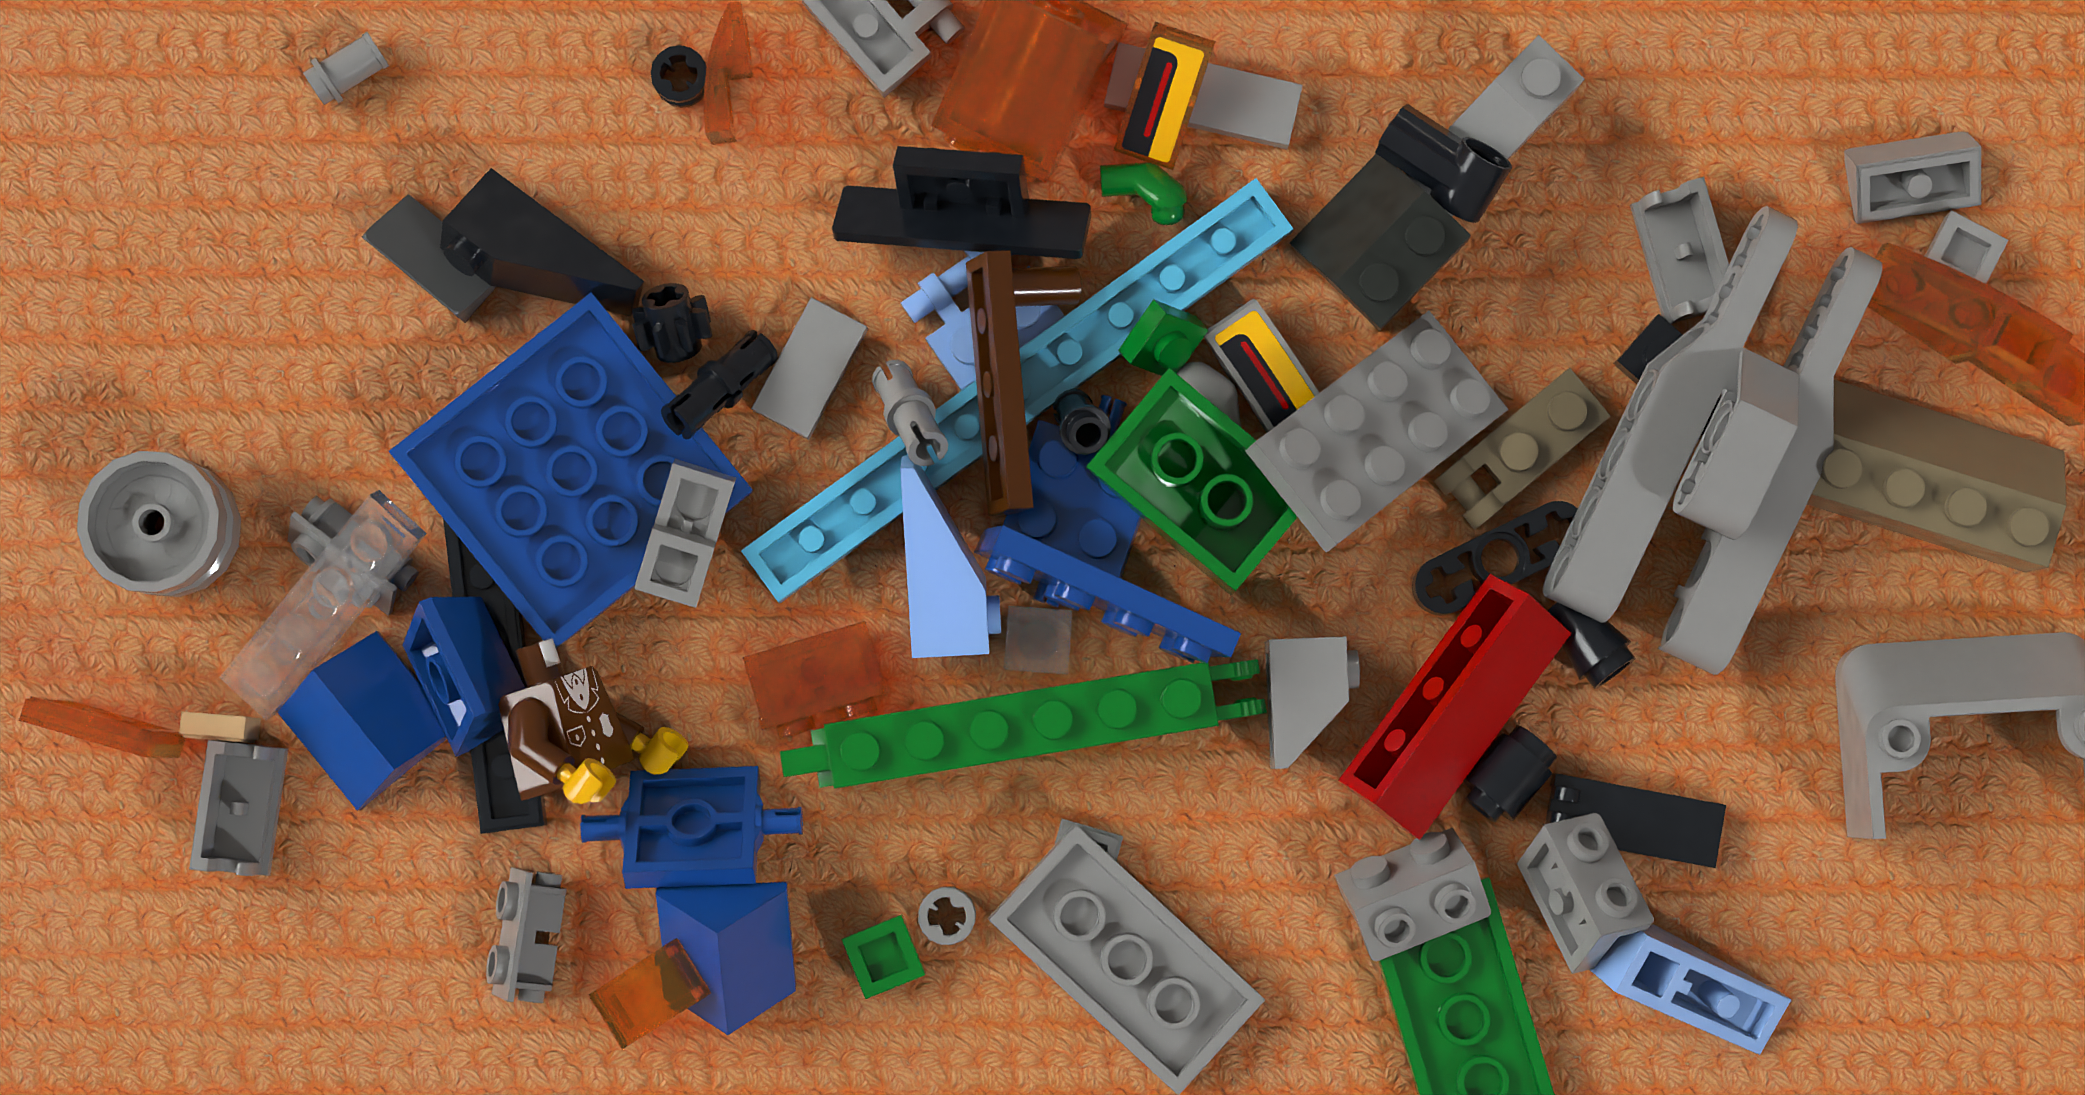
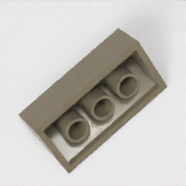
(1942, 480)

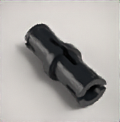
(719, 384)

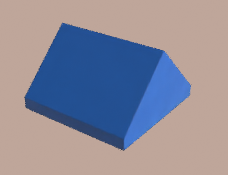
(461, 667)
(364, 718)
(737, 944)

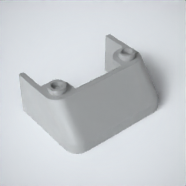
(1895, 687)

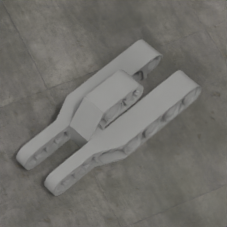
(1748, 467)

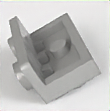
(1413, 893)

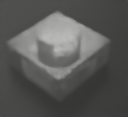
(1038, 640)

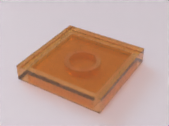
(102, 727)

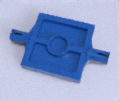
(1073, 506)
(692, 827)

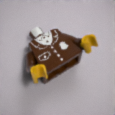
(568, 733)

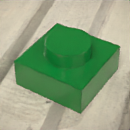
(1163, 339)
(883, 956)

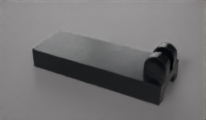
(1643, 819)

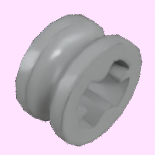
(935, 931)

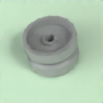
(121, 515)

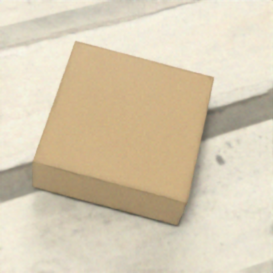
(219, 727)

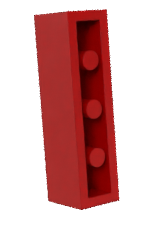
(1455, 706)

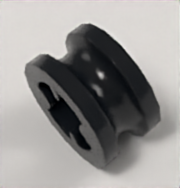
(665, 87)

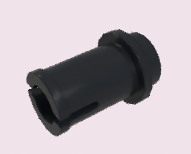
(1082, 425)

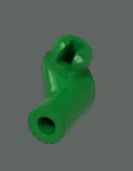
(1151, 184)

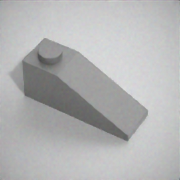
(1518, 100)

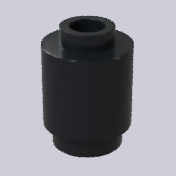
(1509, 774)

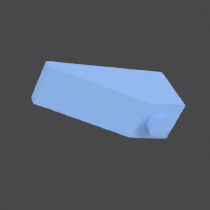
(943, 578)
(1692, 987)

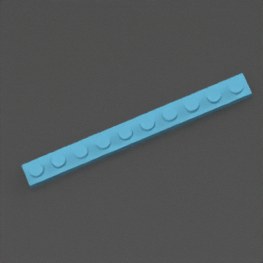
(1050, 364)

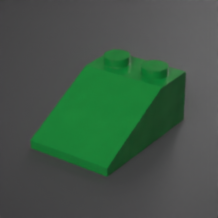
(1193, 482)

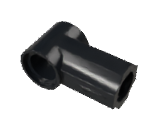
(1457, 170)

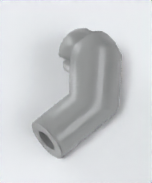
(1213, 387)

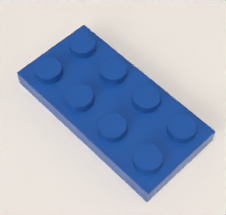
(1125, 604)

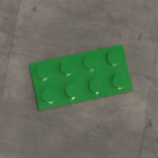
(1466, 1013)

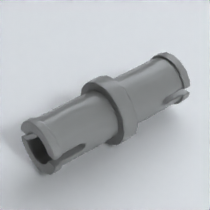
(909, 413)

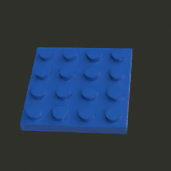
(559, 468)

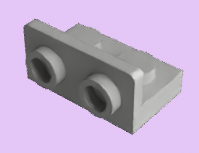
(1583, 889)

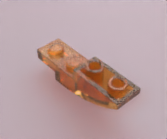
(1982, 326)

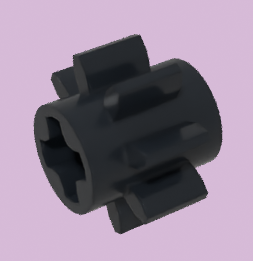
(671, 322)

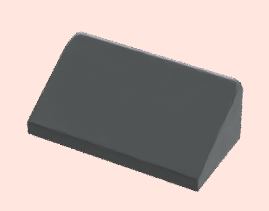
(412, 241)

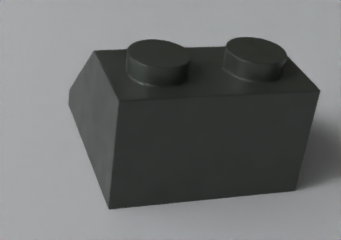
(1380, 240)

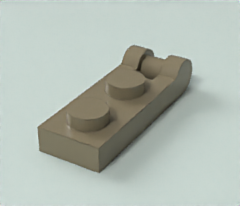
(1524, 446)

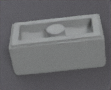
(1914, 176)

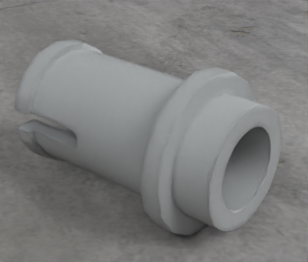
(345, 69)

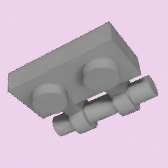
(882, 41)

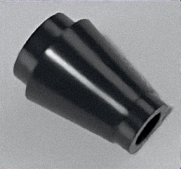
(1594, 647)

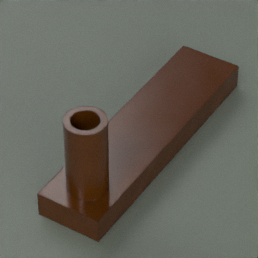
(993, 297)

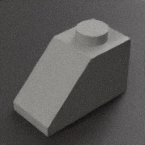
(1305, 691)

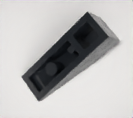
(530, 250)

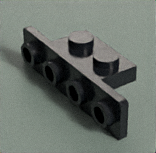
(961, 205)

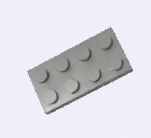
(1376, 431)
(1126, 959)

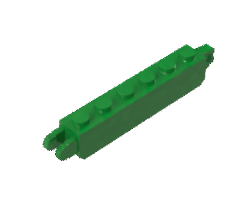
(1020, 725)

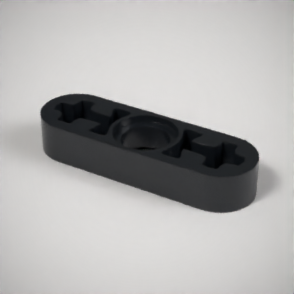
(1449, 564)

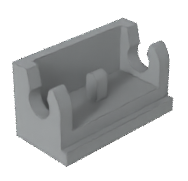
(1681, 248)
(238, 808)

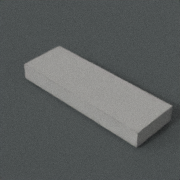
(1228, 101)

